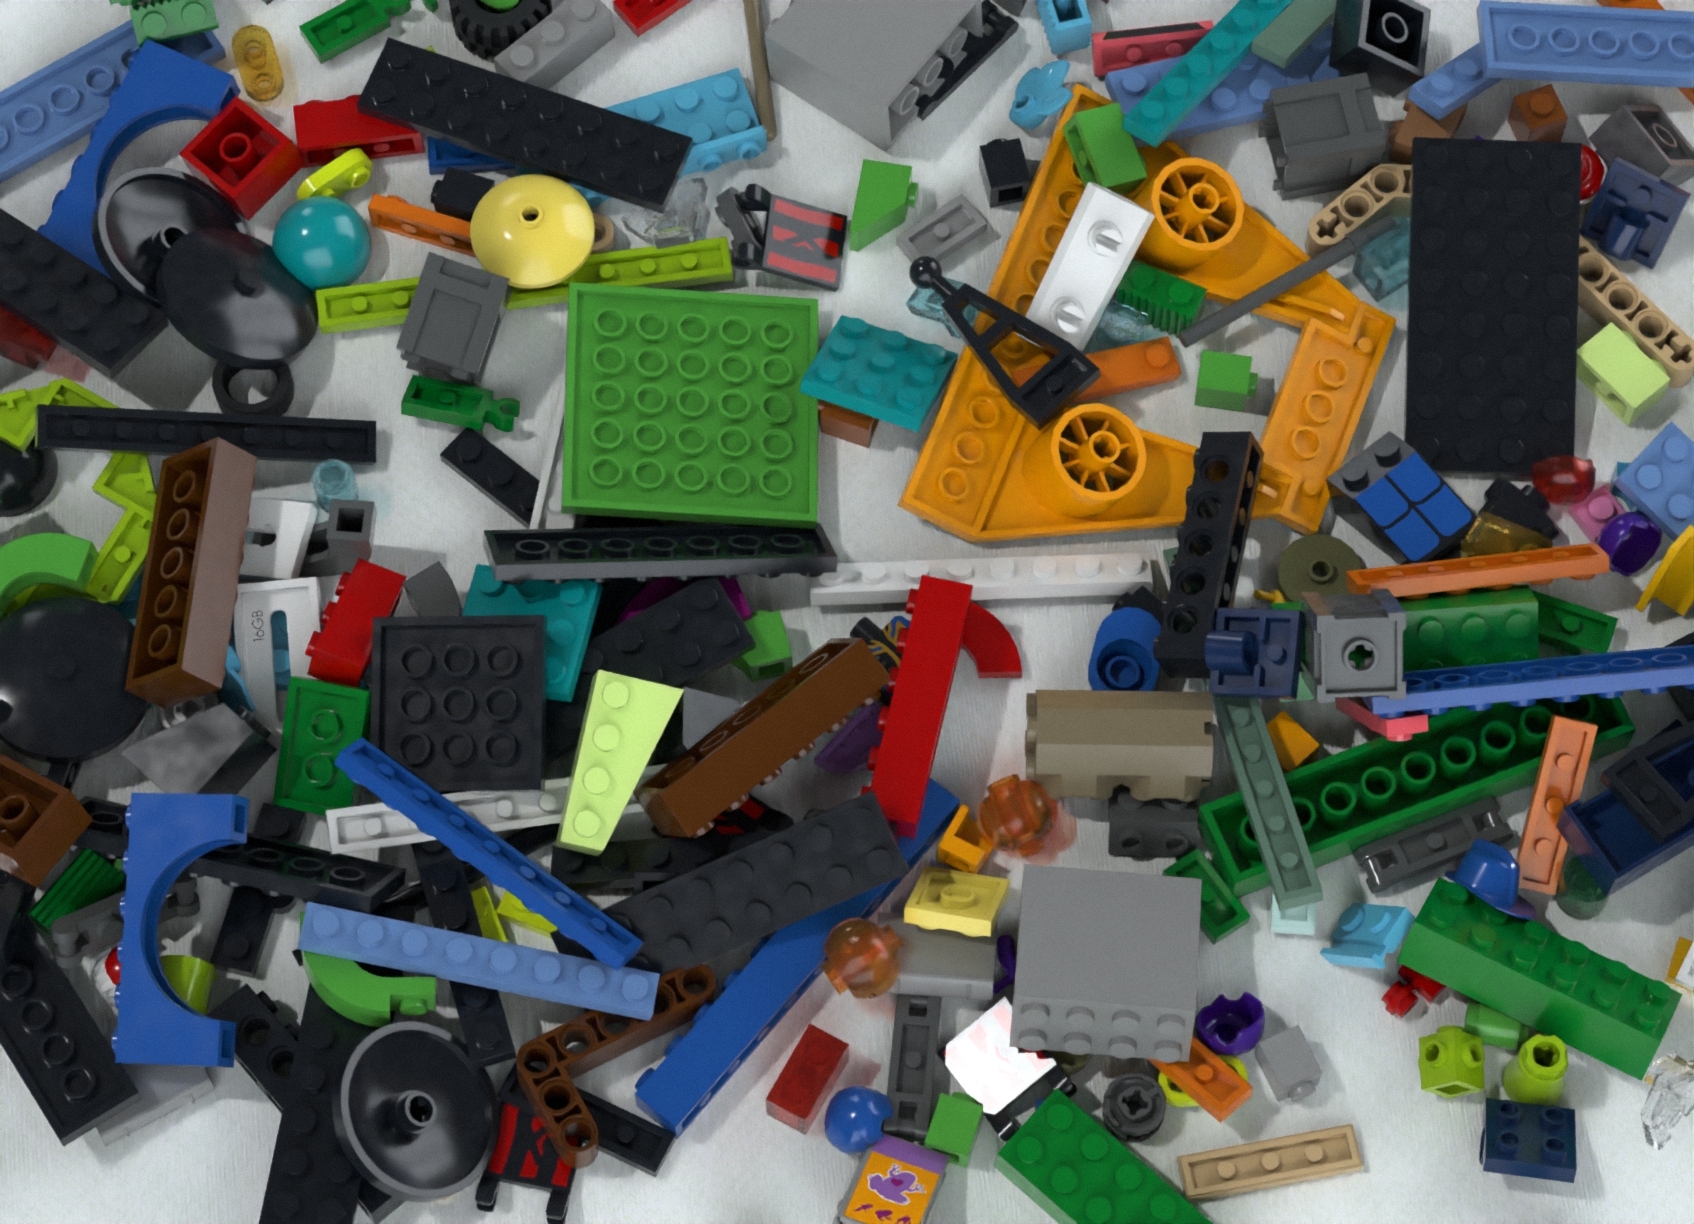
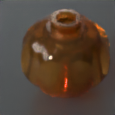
(1016, 816)
(861, 958)

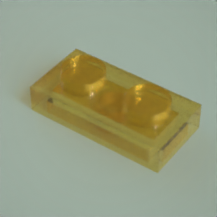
(1497, 536)

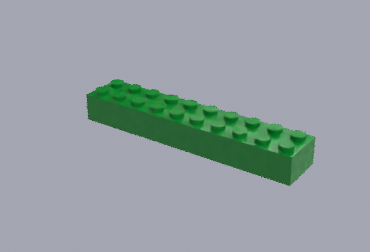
(1404, 783)

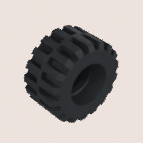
(491, 31)

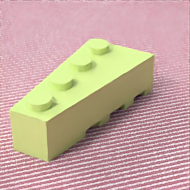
(613, 748)

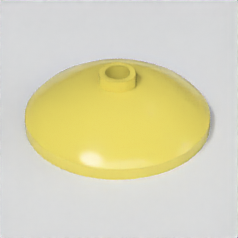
(537, 250)

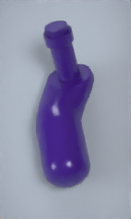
(1007, 959)

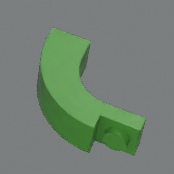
(44, 560)
(364, 995)

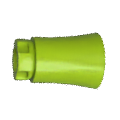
(1532, 1083)

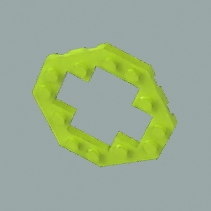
(124, 482)

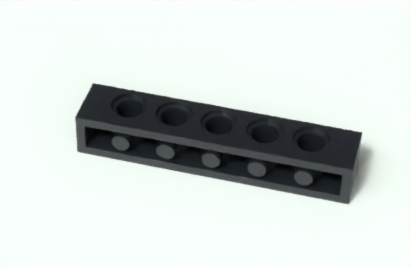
(1239, 461)
(262, 1060)

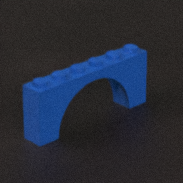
(156, 91)
(164, 839)

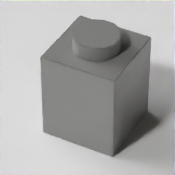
(1289, 1064)

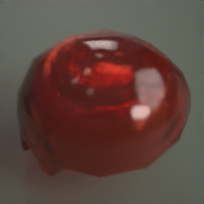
(1564, 479)

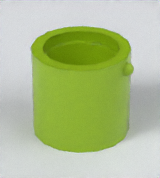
(191, 979)

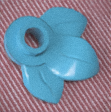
(1040, 94)
(233, 687)

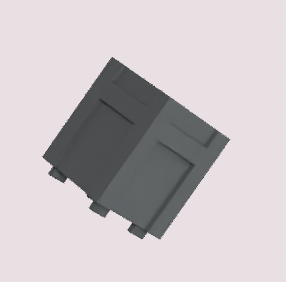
(1322, 135)
(454, 319)
(1336, 627)

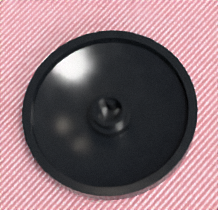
(144, 216)
(236, 299)
(66, 680)
(415, 1112)

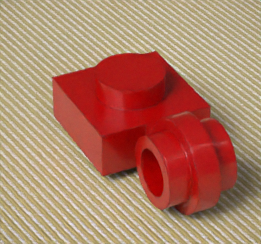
(1402, 997)

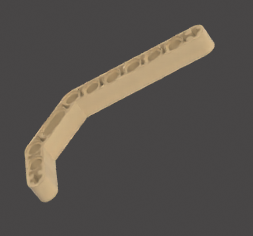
(1669, 347)

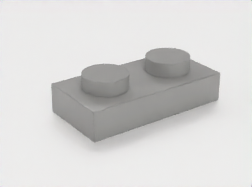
(943, 231)

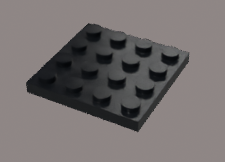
(462, 699)

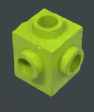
(1451, 1062)

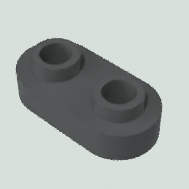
(739, 221)

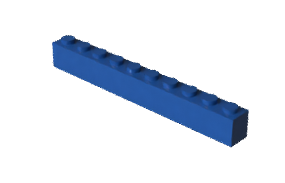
(765, 992)

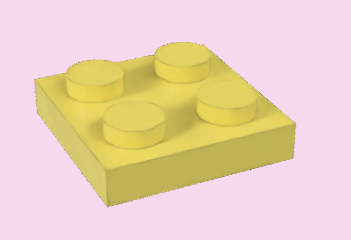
(957, 901)

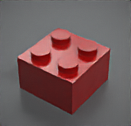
(242, 158)

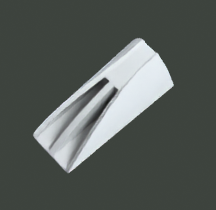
(1088, 264)

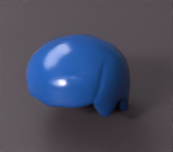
(856, 1118)

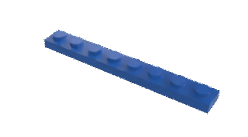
(488, 853)

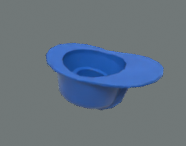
(1124, 652)
(1493, 877)

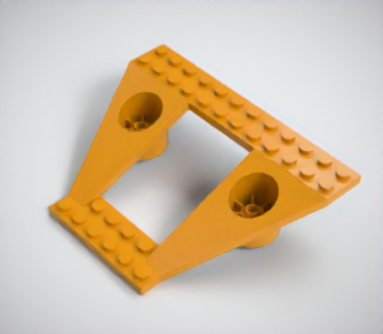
(1003, 479)

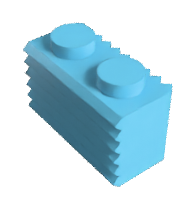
(1065, 24)

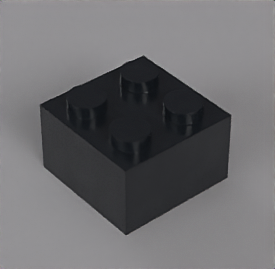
(1381, 39)

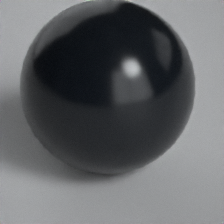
(25, 478)

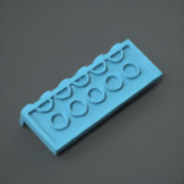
(709, 110)

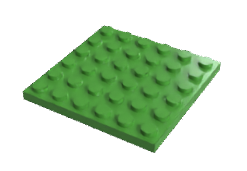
(690, 406)

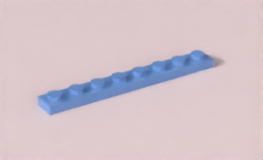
(478, 961)

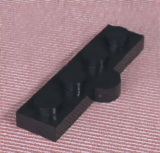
(252, 911)

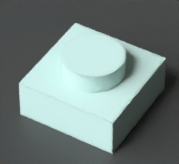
(1294, 920)

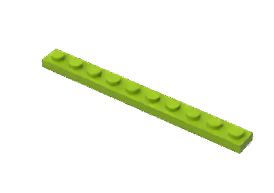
(648, 267)

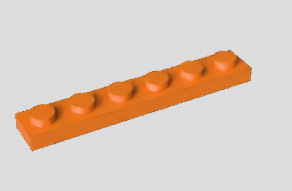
(1489, 571)

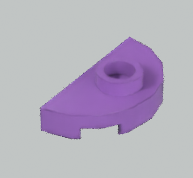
(852, 745)

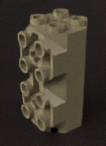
(1101, 739)

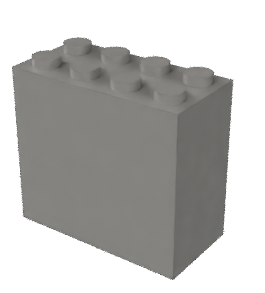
(863, 53)
(1106, 963)

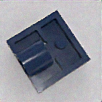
(1634, 214)
(1255, 653)
(1528, 1140)

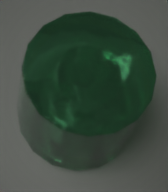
(1578, 892)

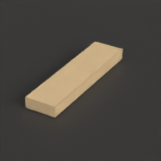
(1269, 1163)

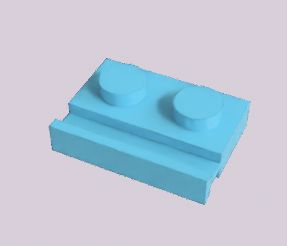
(1367, 935)

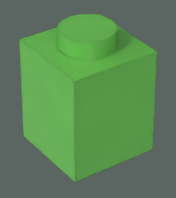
(1225, 381)
(955, 1127)

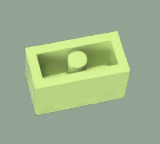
(1621, 373)

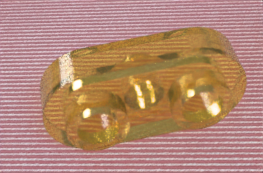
(259, 65)

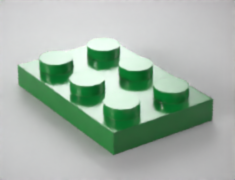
(317, 725)

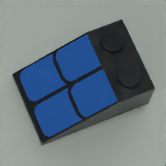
(1400, 502)

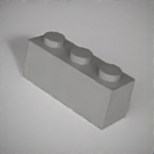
(558, 43)

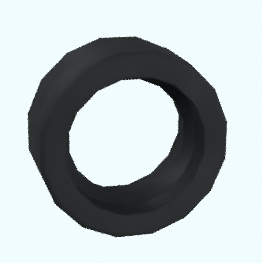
(275, 405)

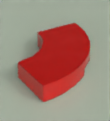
(990, 646)

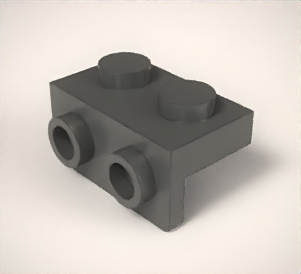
(1151, 826)

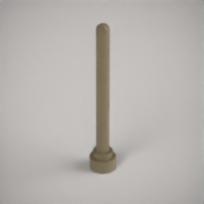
(760, 67)

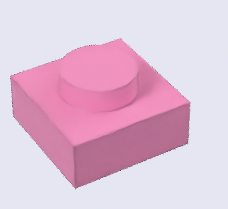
(1595, 512)

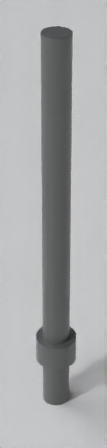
(1349, 246)

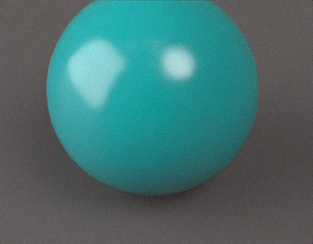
(322, 242)

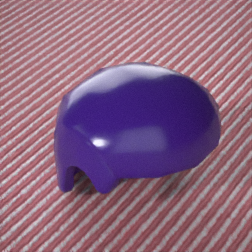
(1629, 541)
(1231, 1025)

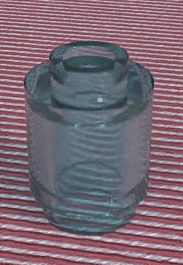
(334, 481)

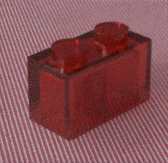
(807, 1079)

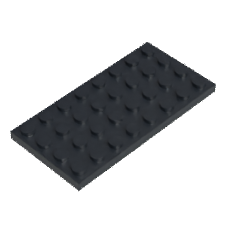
(1492, 303)

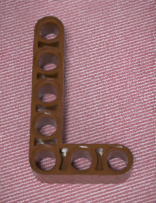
(602, 1047)

